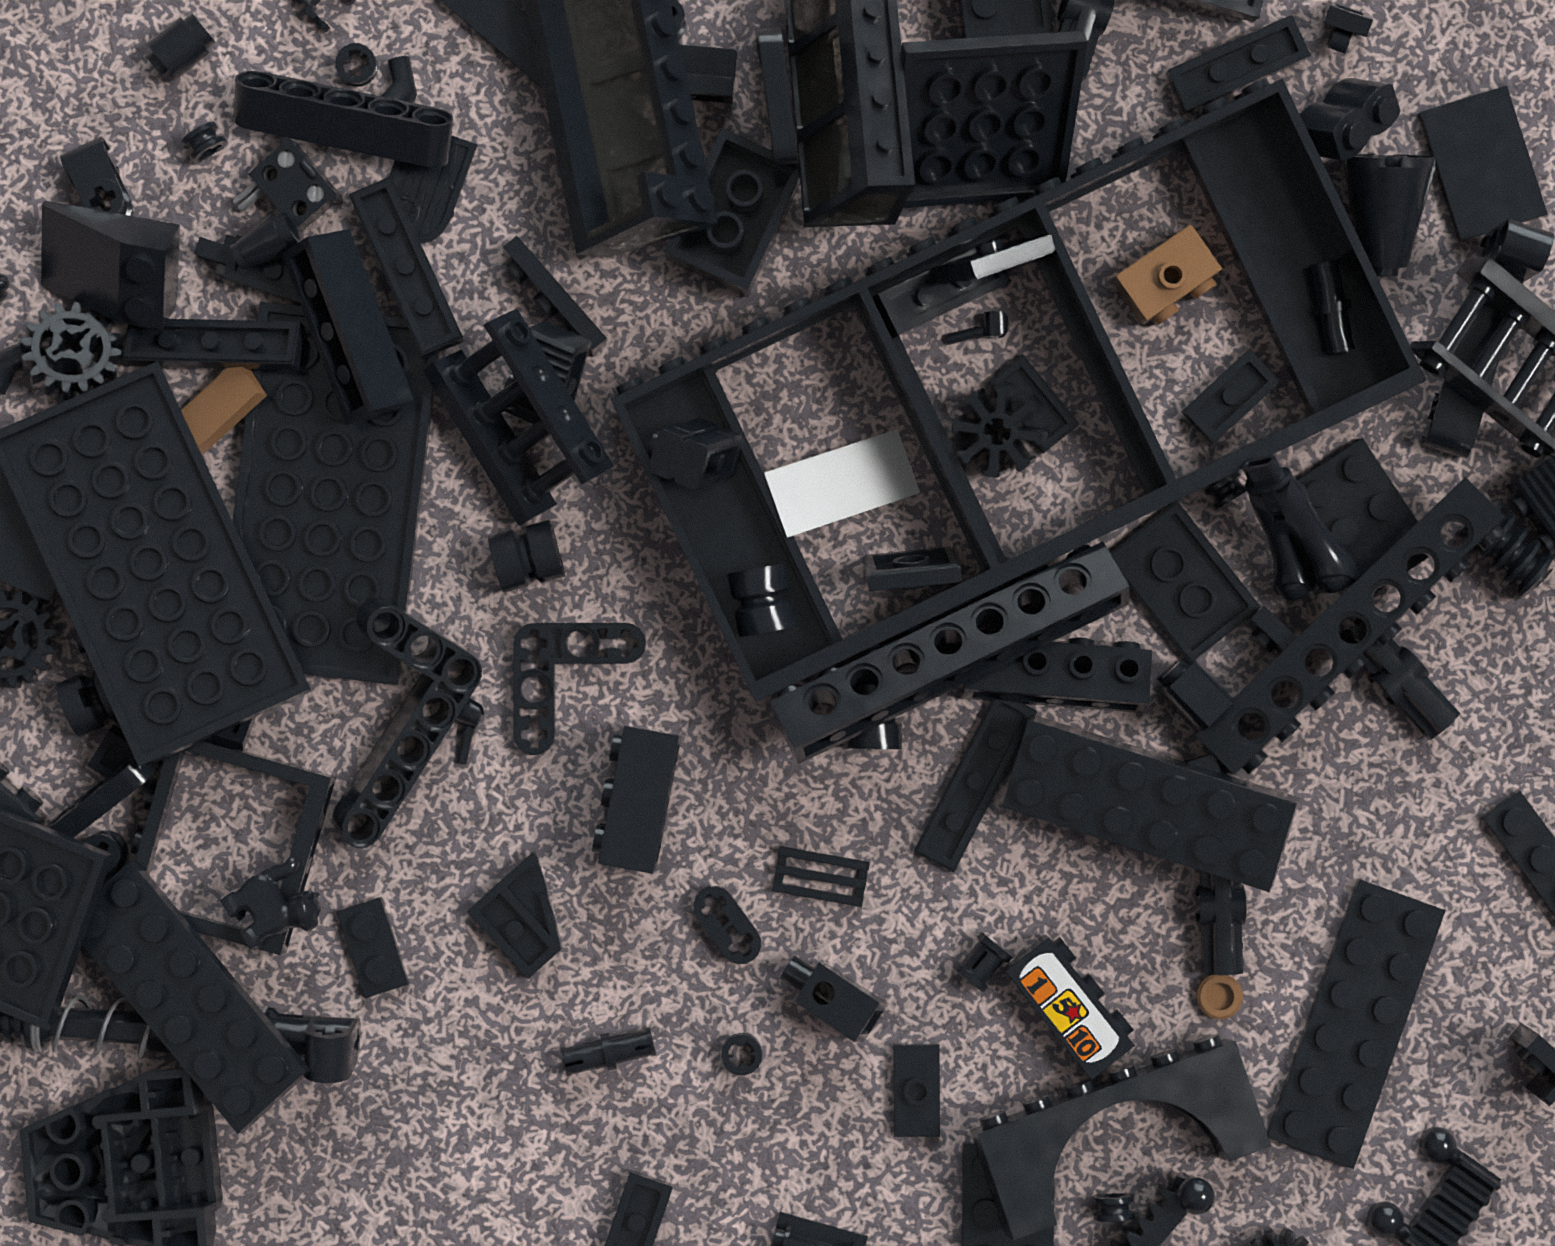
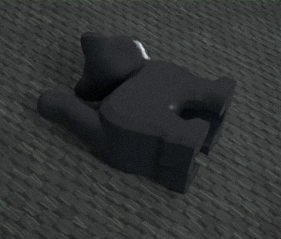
(265, 903)

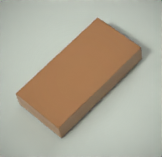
(222, 405)

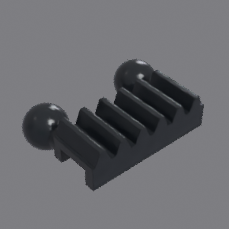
(1186, 1196)
(1450, 1205)

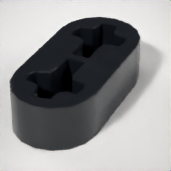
(736, 918)

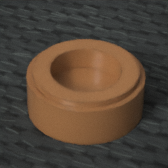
(1219, 996)

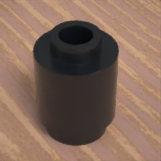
(179, 47)

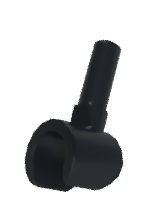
(994, 324)
(470, 717)

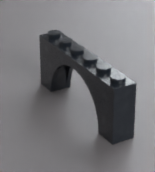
(1024, 1148)

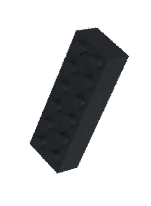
(1151, 802)

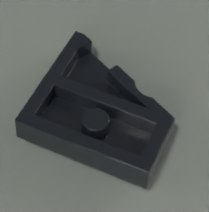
(521, 917)

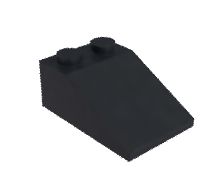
(111, 262)

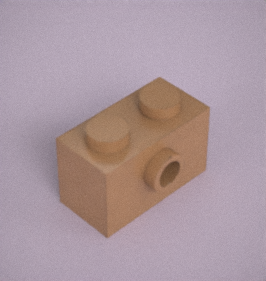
(1168, 275)

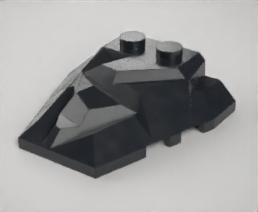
(128, 1164)

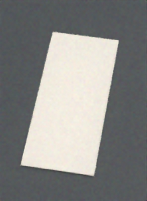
(842, 483)

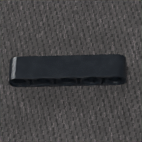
(342, 118)

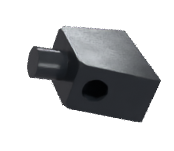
(853, 1007)

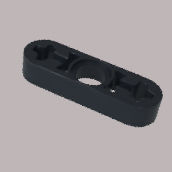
(101, 798)

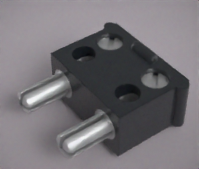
(296, 183)

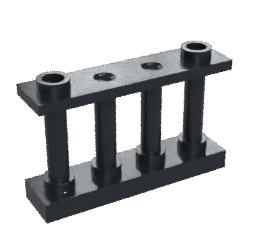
(1518, 311)
(489, 434)

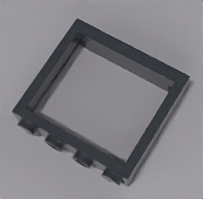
(303, 847)

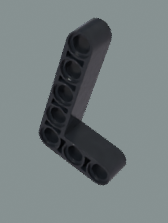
(1455, 418)
(407, 721)

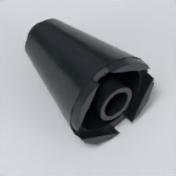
(1388, 205)

